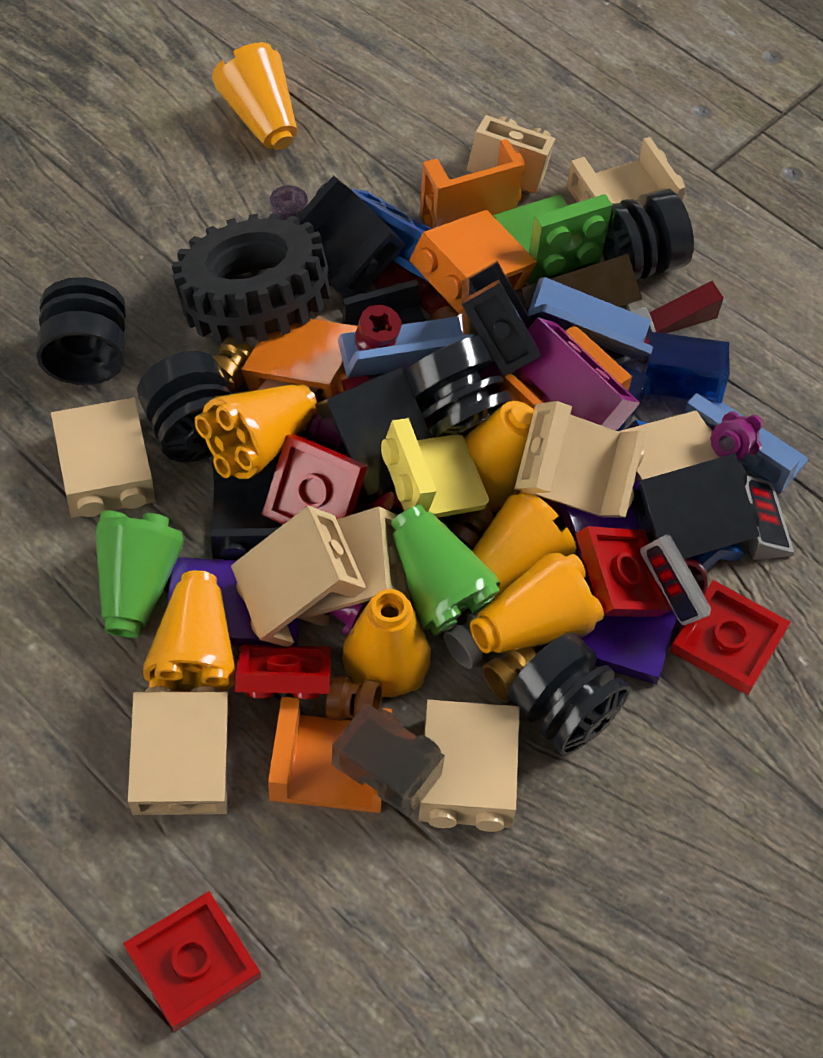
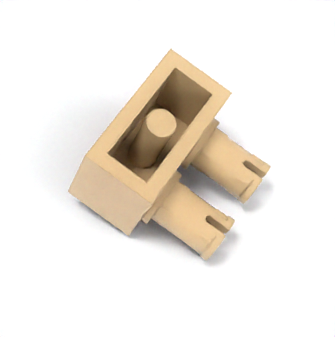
(531, 144)

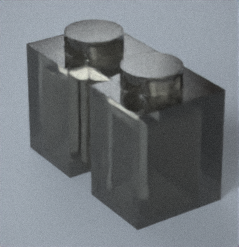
(388, 758)

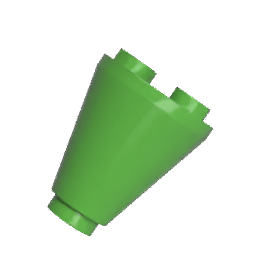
(133, 568)
(440, 570)

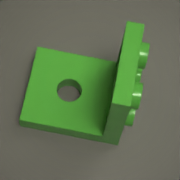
(559, 233)

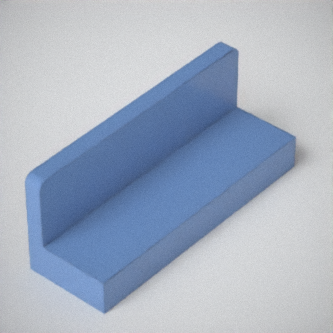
(599, 320)
(412, 345)
(776, 459)

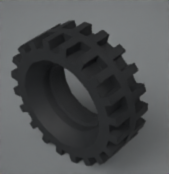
(260, 302)

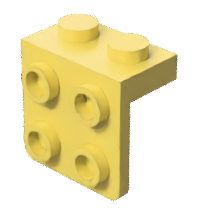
(432, 471)

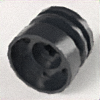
(652, 232)
(81, 331)
(456, 385)
(174, 395)
(568, 693)

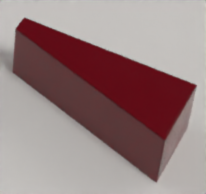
(689, 309)

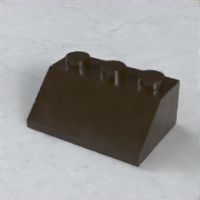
(608, 281)

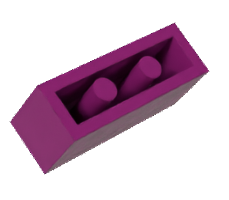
(575, 378)

